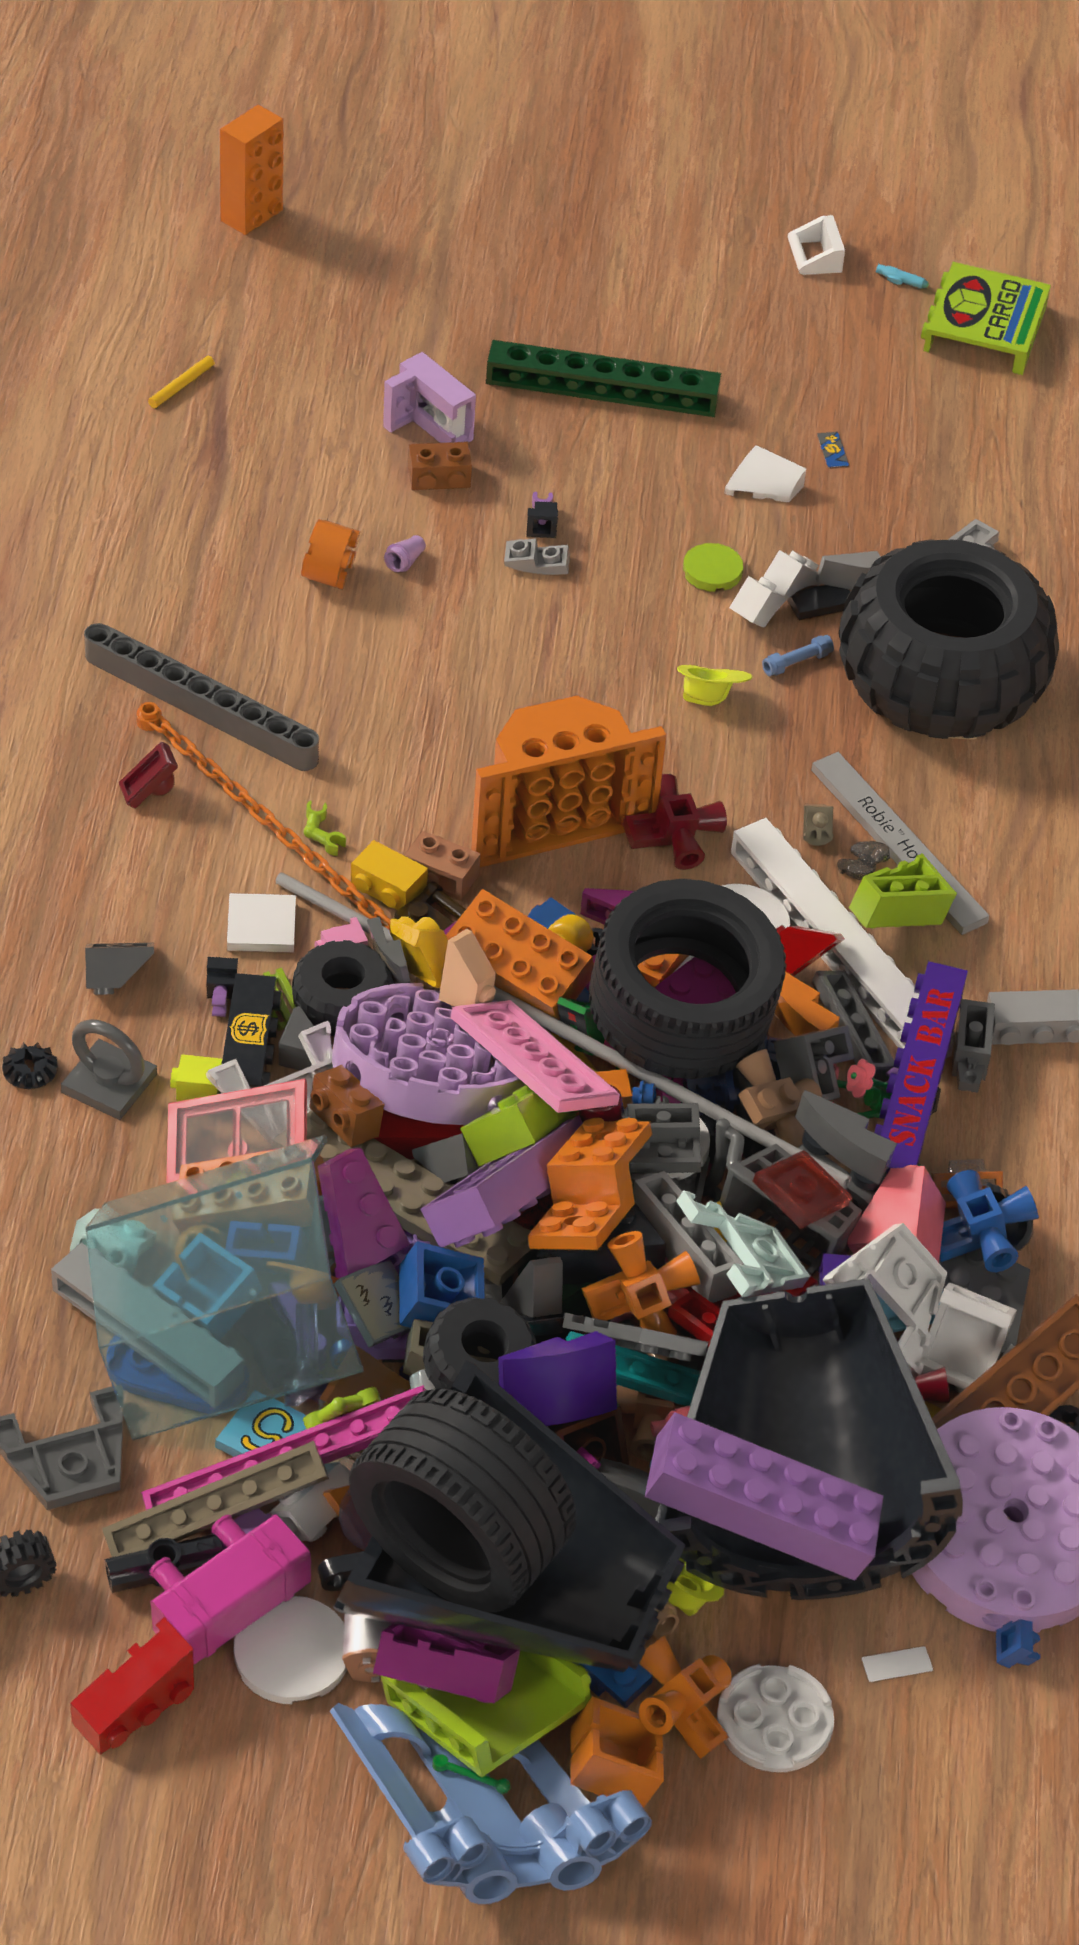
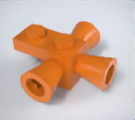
(639, 1285)
(684, 1697)

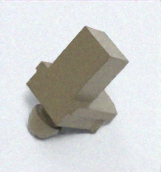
(818, 824)

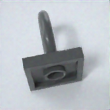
(107, 1075)

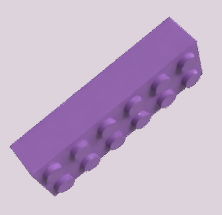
(496, 1191)
(764, 1496)

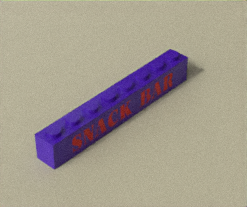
(921, 1061)

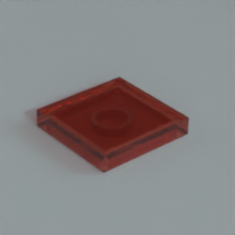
(802, 1189)

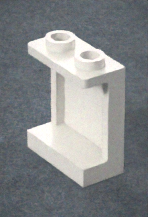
(966, 1335)

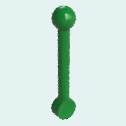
(441, 1763)

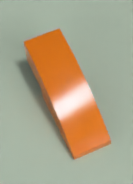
(800, 1008)

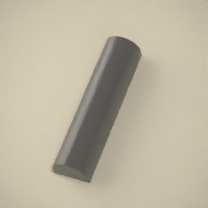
(842, 1000)

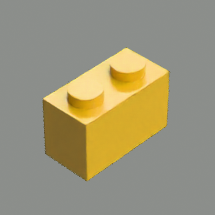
(388, 875)

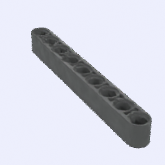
(202, 697)

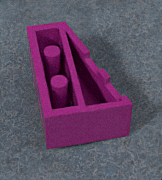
(358, 1213)
(446, 1663)

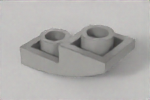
(528, 557)

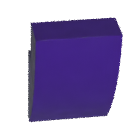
(563, 1378)

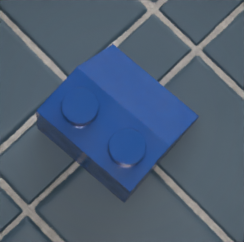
(436, 1278)

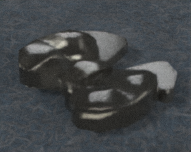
(868, 855)

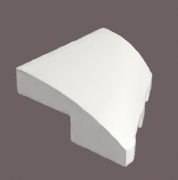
(767, 476)

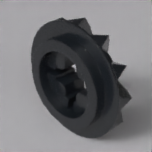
(19, 1074)

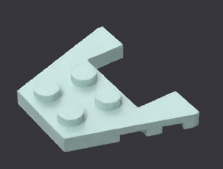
(765, 1254)

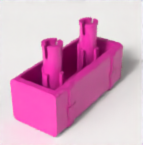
(233, 1586)

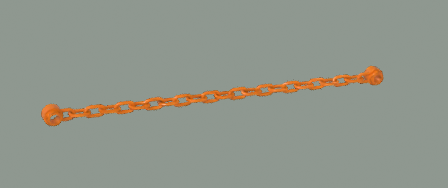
(150, 718)

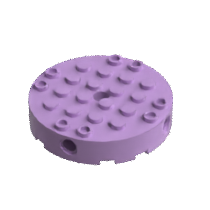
(418, 1057)
(1018, 1568)

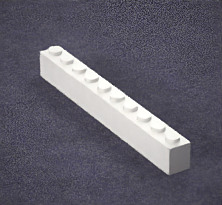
(812, 905)

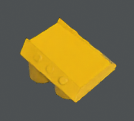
(422, 946)

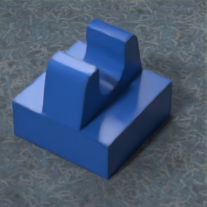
(1016, 1644)

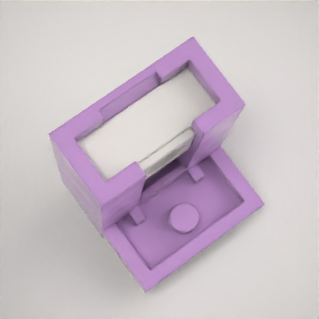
(431, 399)

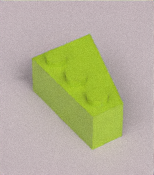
(903, 896)
(512, 1125)

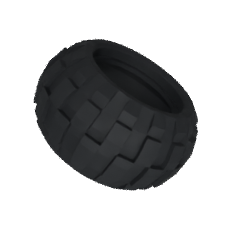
(943, 681)

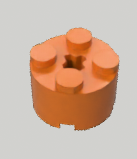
(330, 553)

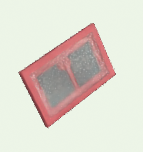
(235, 1124)

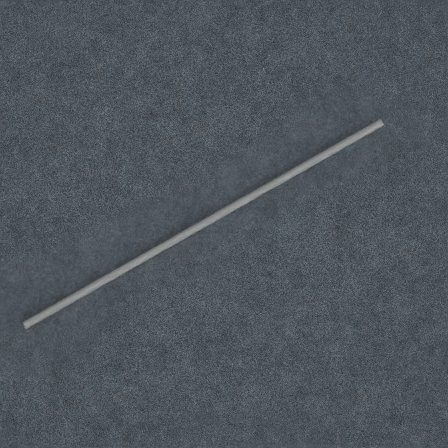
(582, 1040)

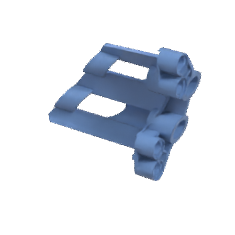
(476, 1835)

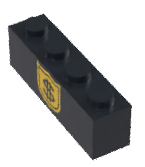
(252, 1026)

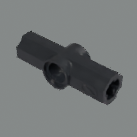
(134, 1568)

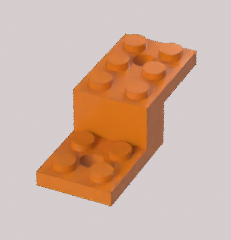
(590, 1184)

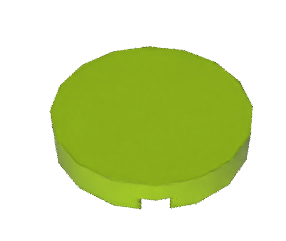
(713, 567)

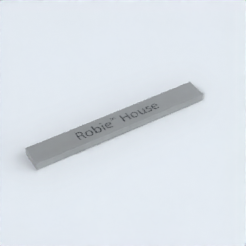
(889, 829)

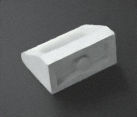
(819, 230)

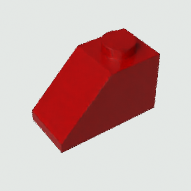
(805, 946)

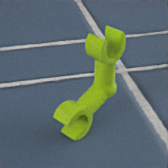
(313, 831)
(341, 1405)

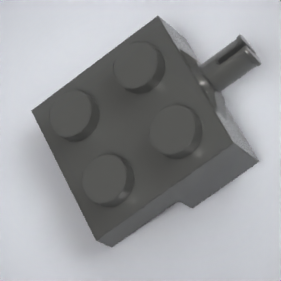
(674, 1137)

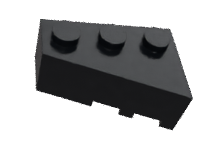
(586, 1265)

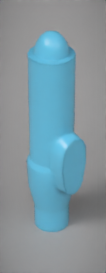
(898, 276)

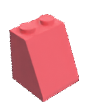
(907, 1198)

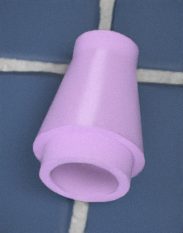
(403, 554)

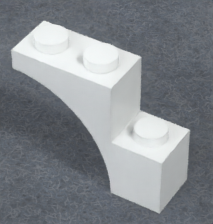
(785, 576)

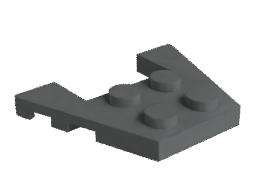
(1004, 1287)
(640, 1338)
(72, 1463)

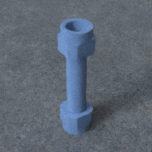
(776, 663)

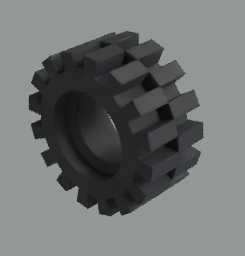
(25, 1562)

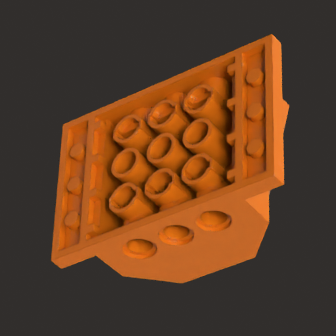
(563, 779)

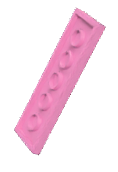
(535, 1056)

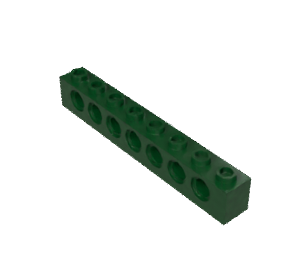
(603, 378)

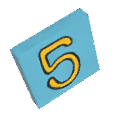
(259, 1426)

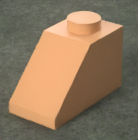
(466, 972)

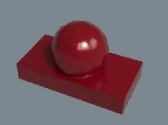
(150, 776)

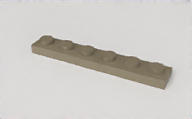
(230, 1495)

